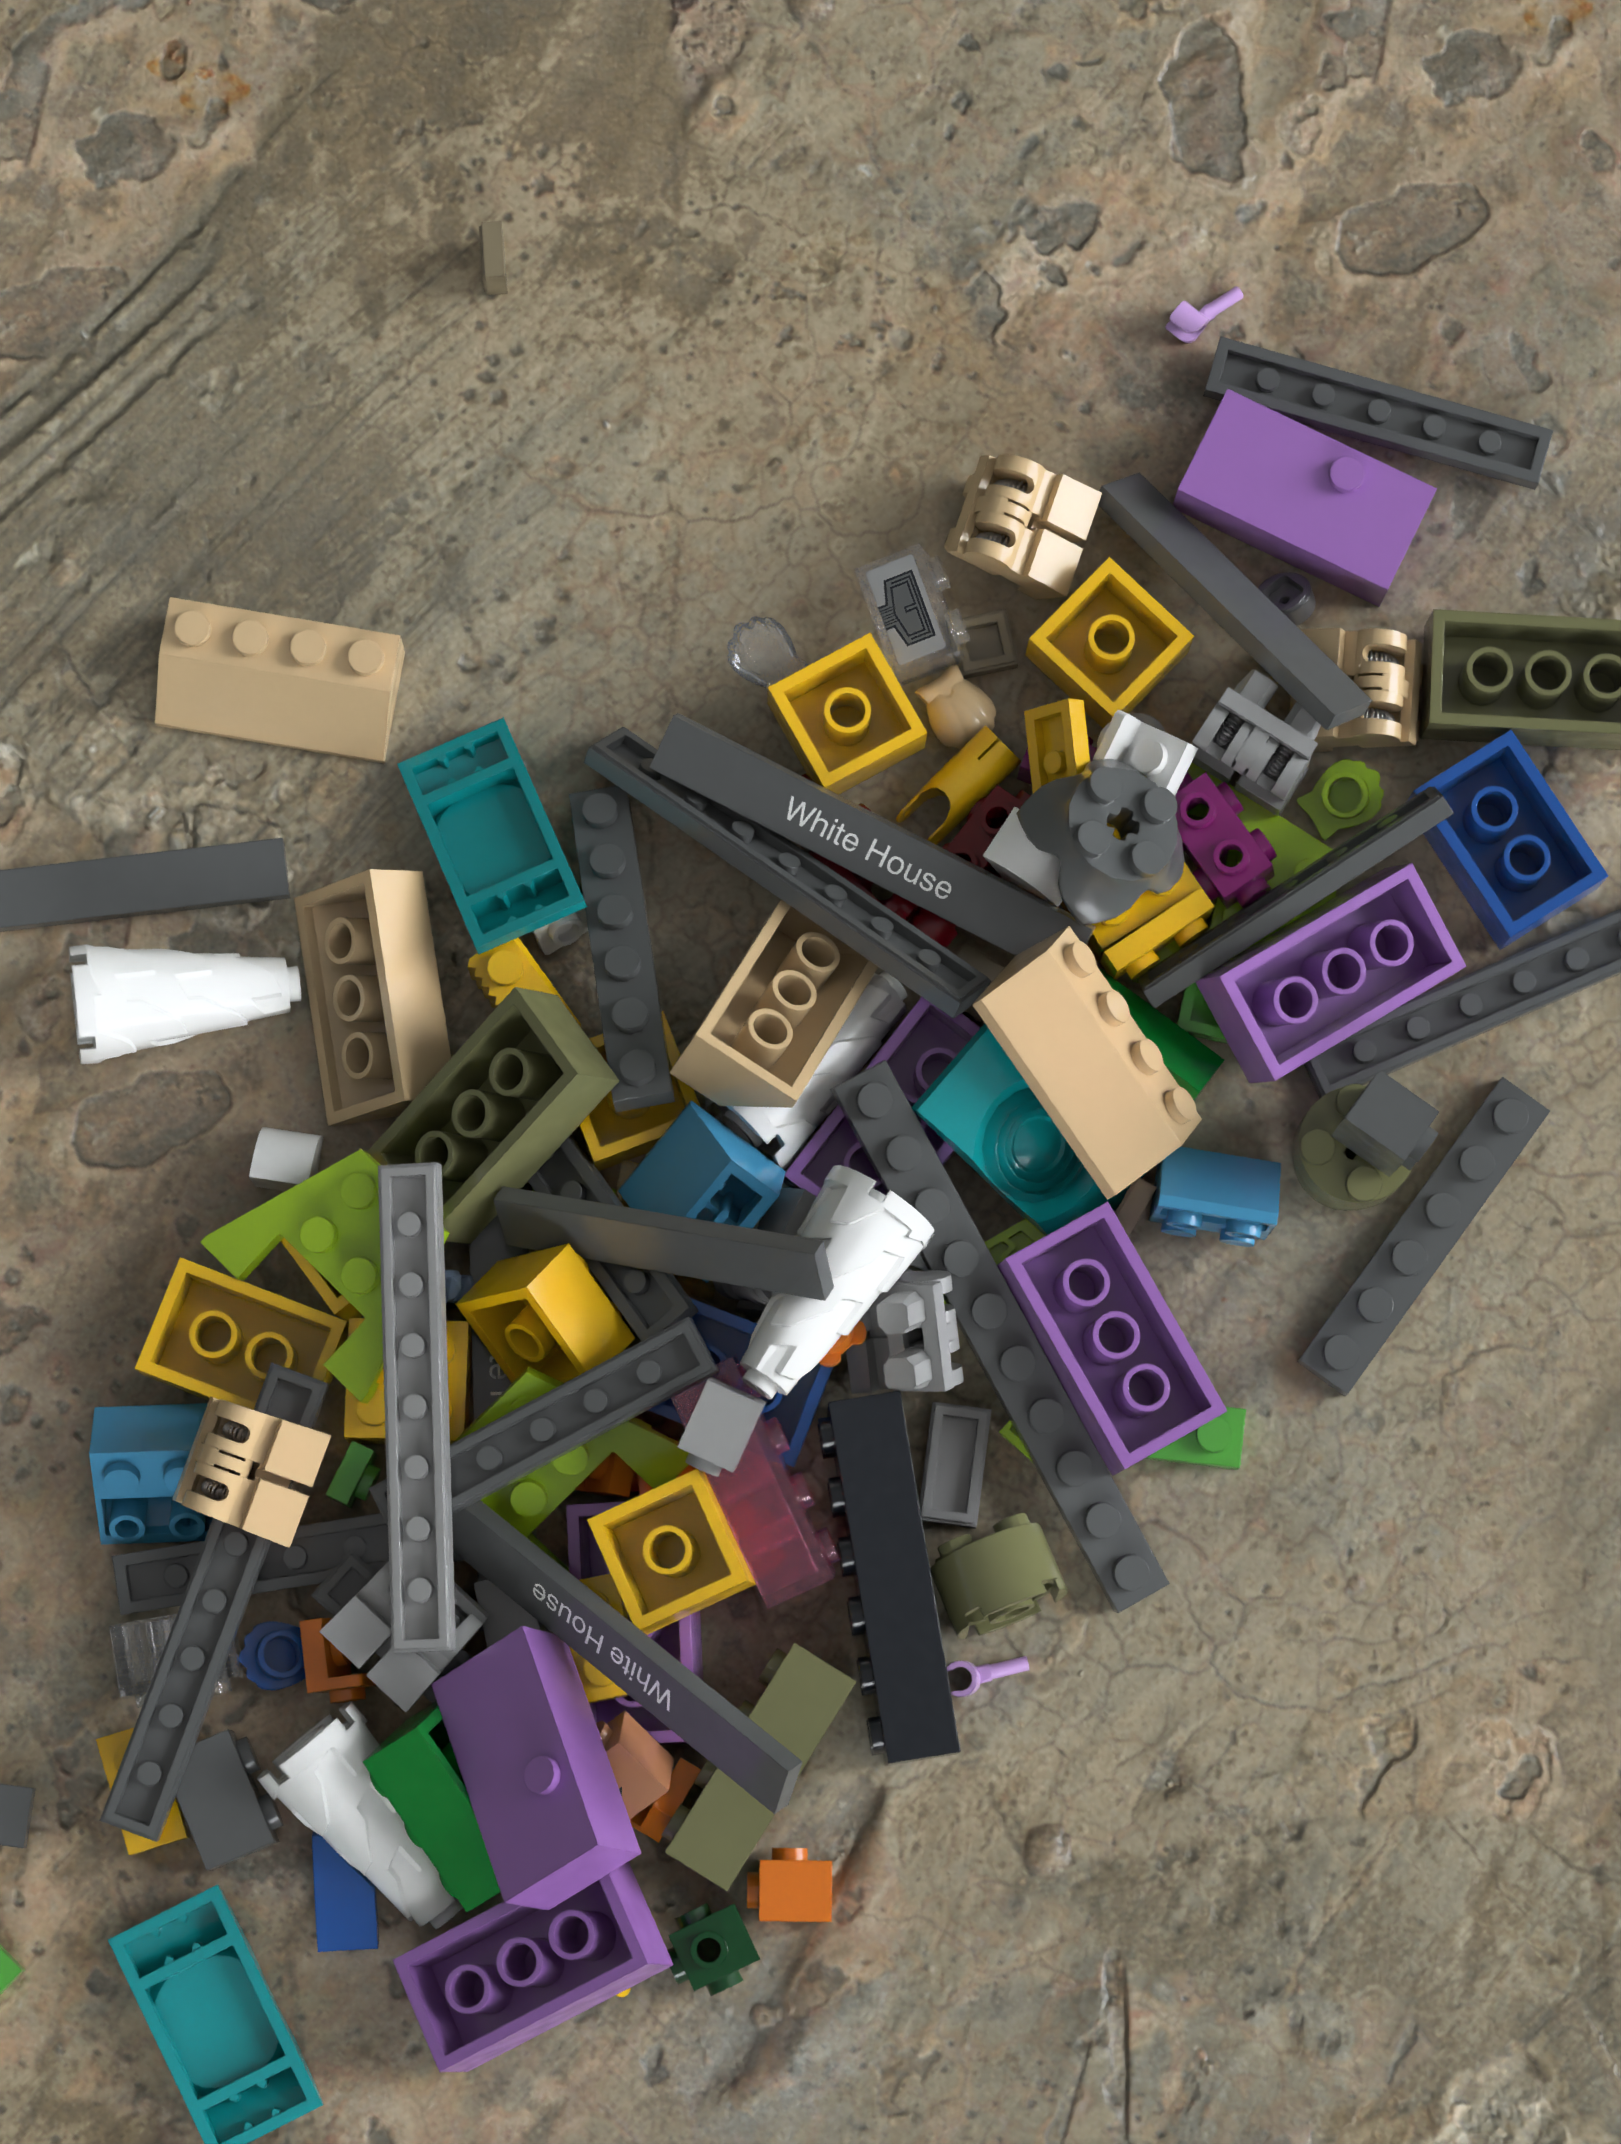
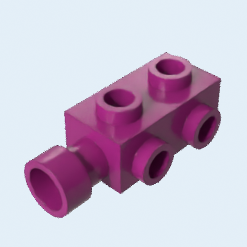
(1217, 834)

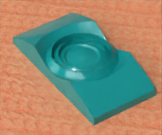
(491, 836)
(1008, 1137)
(216, 2020)

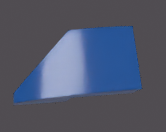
(343, 1902)

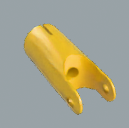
(965, 779)

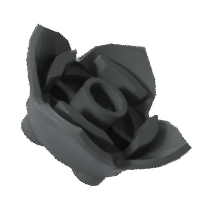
(1097, 871)

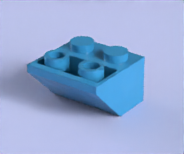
(704, 1174)
(1216, 1195)
(136, 1470)

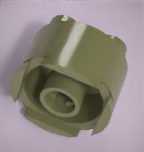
(1326, 1170)
(996, 1576)

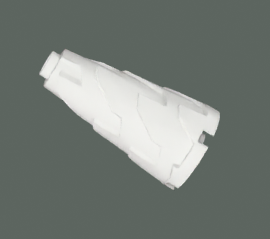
(165, 996)
(783, 1131)
(868, 1249)
(335, 1798)

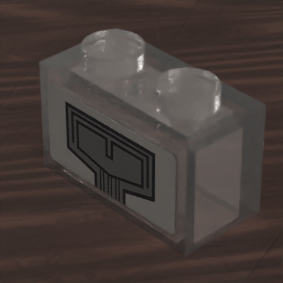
(912, 613)

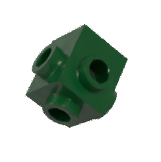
(735, 1945)

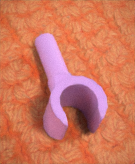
(1189, 323)
(986, 1672)

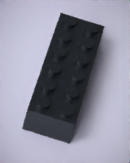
(891, 1579)

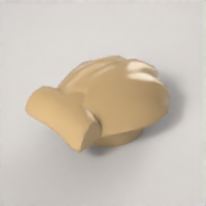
(956, 708)

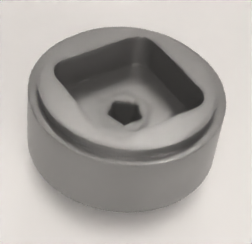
(1291, 595)

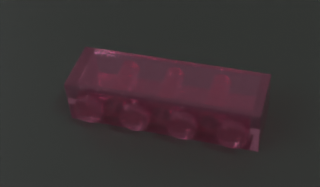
(768, 1504)

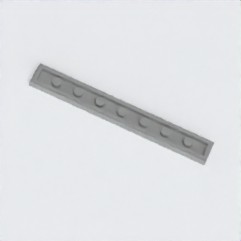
(416, 1408)

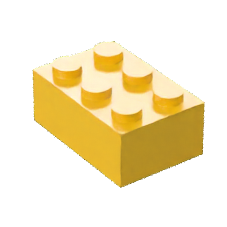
(223, 1335)

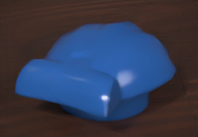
(273, 1655)

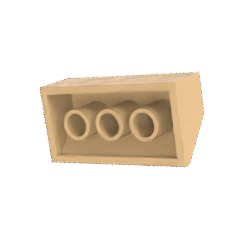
(278, 680)
(372, 992)
(775, 1015)
(1087, 1061)

